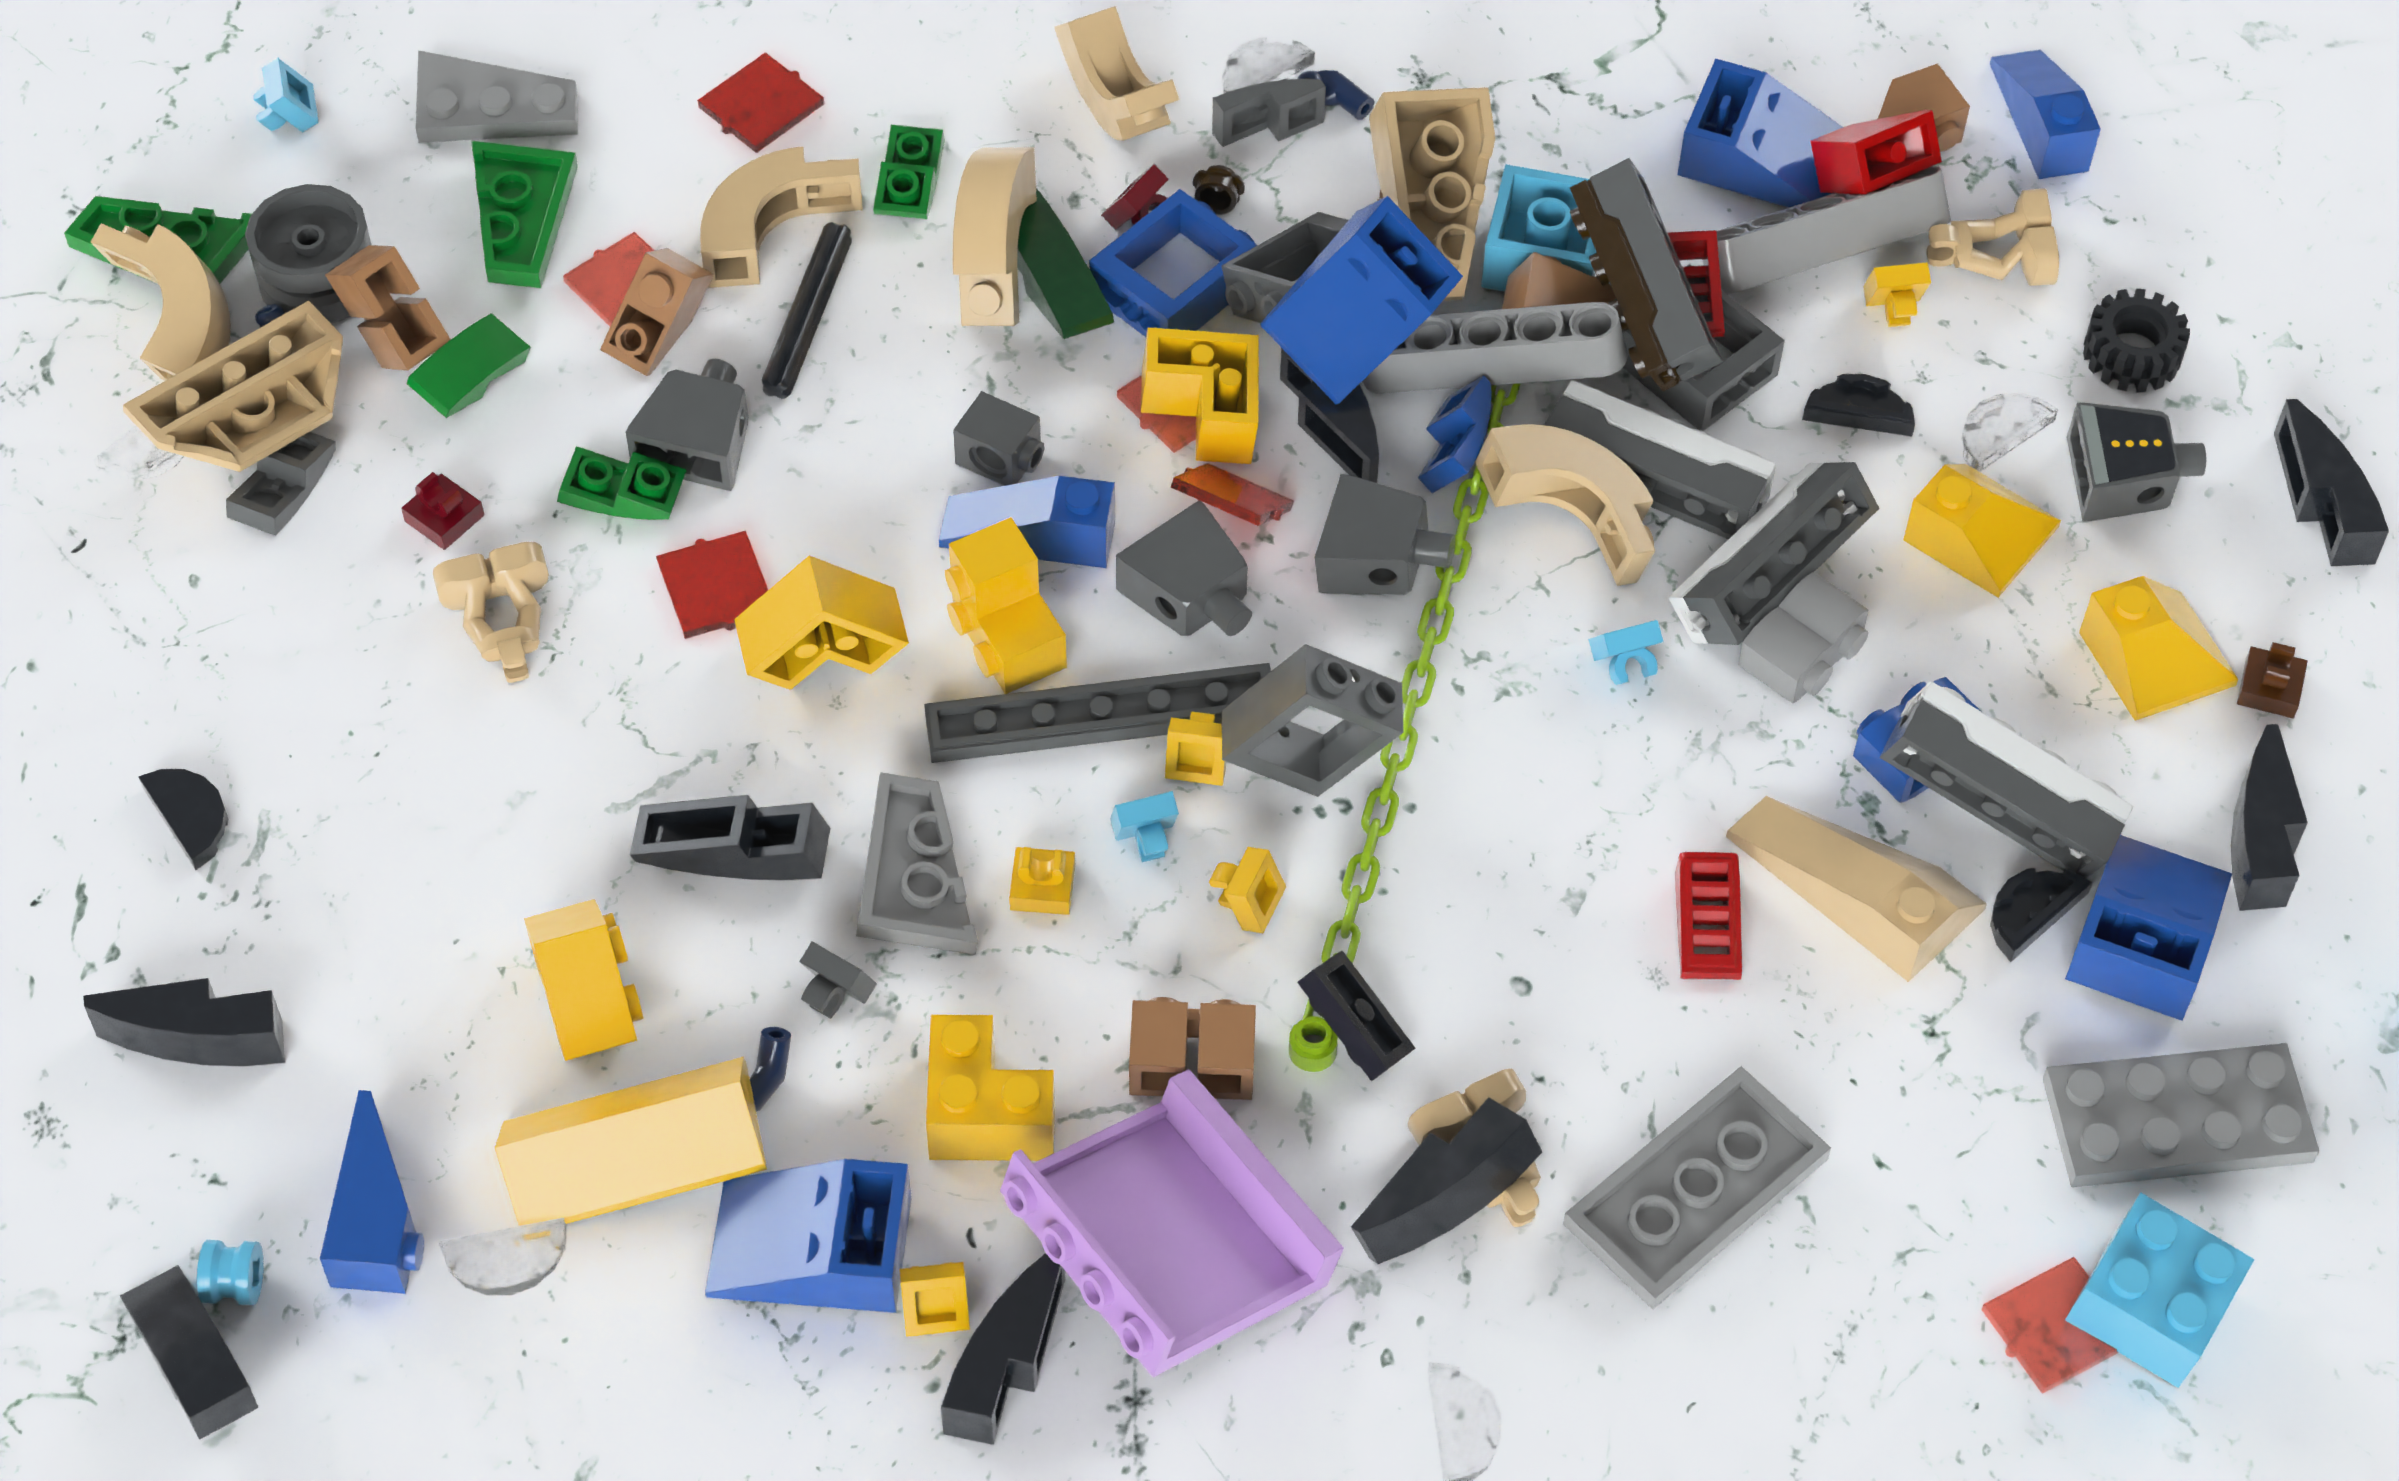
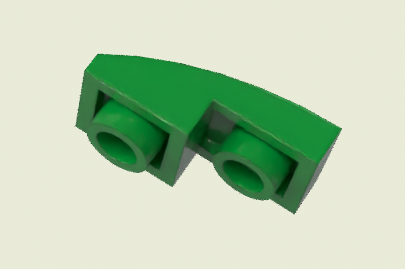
(909, 172)
(466, 365)
(621, 489)

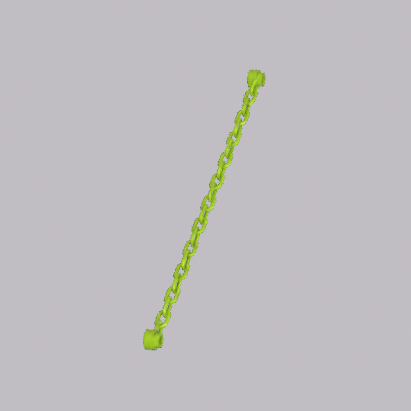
(1321, 1055)

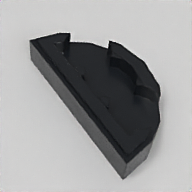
(1860, 403)
(189, 809)
(2031, 905)

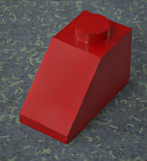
(1875, 153)

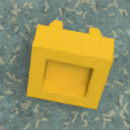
(1897, 289)
(1195, 750)
(1042, 880)
(1250, 888)
(934, 1299)

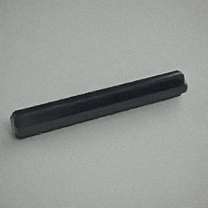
(806, 310)

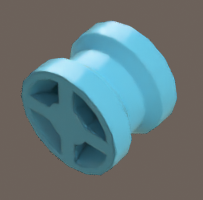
(230, 1272)

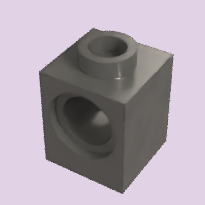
(998, 440)

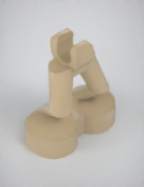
(2035, 248)
(509, 571)
(1450, 1114)

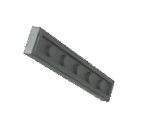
(1080, 713)

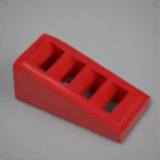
(1697, 246)
(1709, 878)

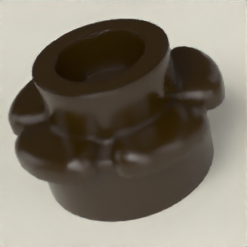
(1218, 188)

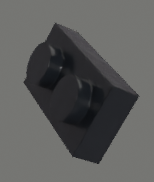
(1356, 1015)

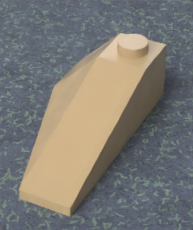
(1435, 163)
(1873, 892)

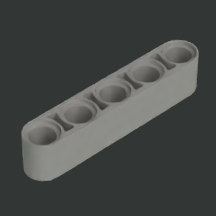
(1829, 230)
(1505, 348)

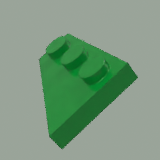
(520, 208)
(214, 239)

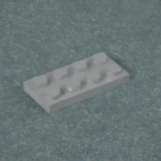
(2180, 1115)
(1696, 1187)

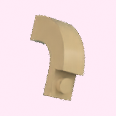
(1110, 77)
(761, 198)
(987, 222)
(194, 304)
(1579, 476)

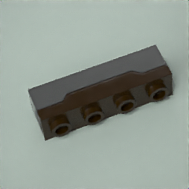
(1645, 276)

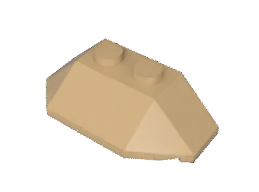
(247, 394)

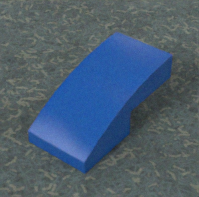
(1460, 431)

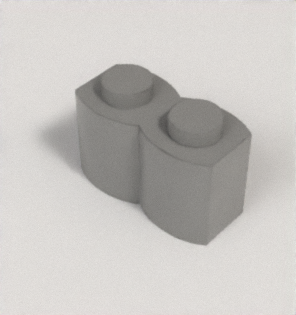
(1804, 638)

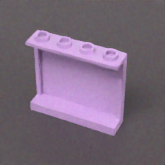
(1173, 1226)

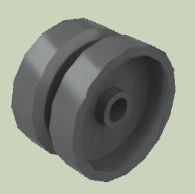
(300, 239)

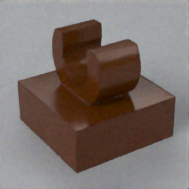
(2272, 680)

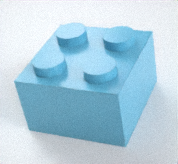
(1531, 218)
(2160, 1290)

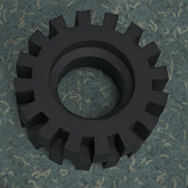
(2132, 363)

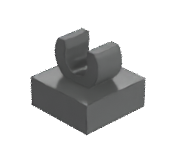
(832, 980)

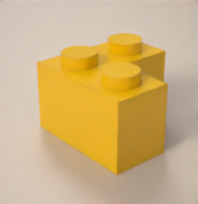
(1209, 379)
(1001, 607)
(817, 617)
(581, 979)
(982, 1109)

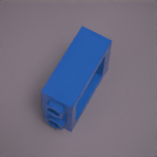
(1143, 303)

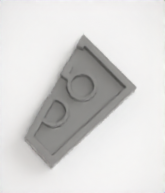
(489, 101)
(911, 871)

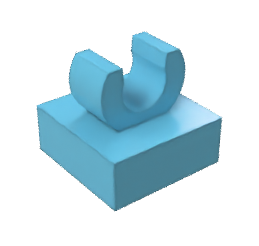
(285, 98)
(1627, 644)
(1146, 822)

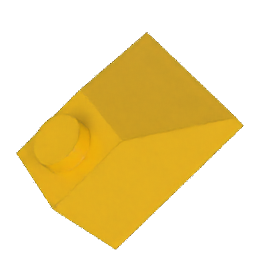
(1977, 527)
(2153, 647)

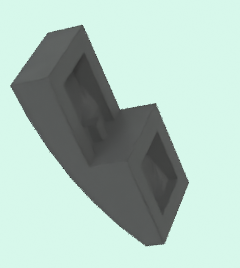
(1279, 105)
(281, 484)

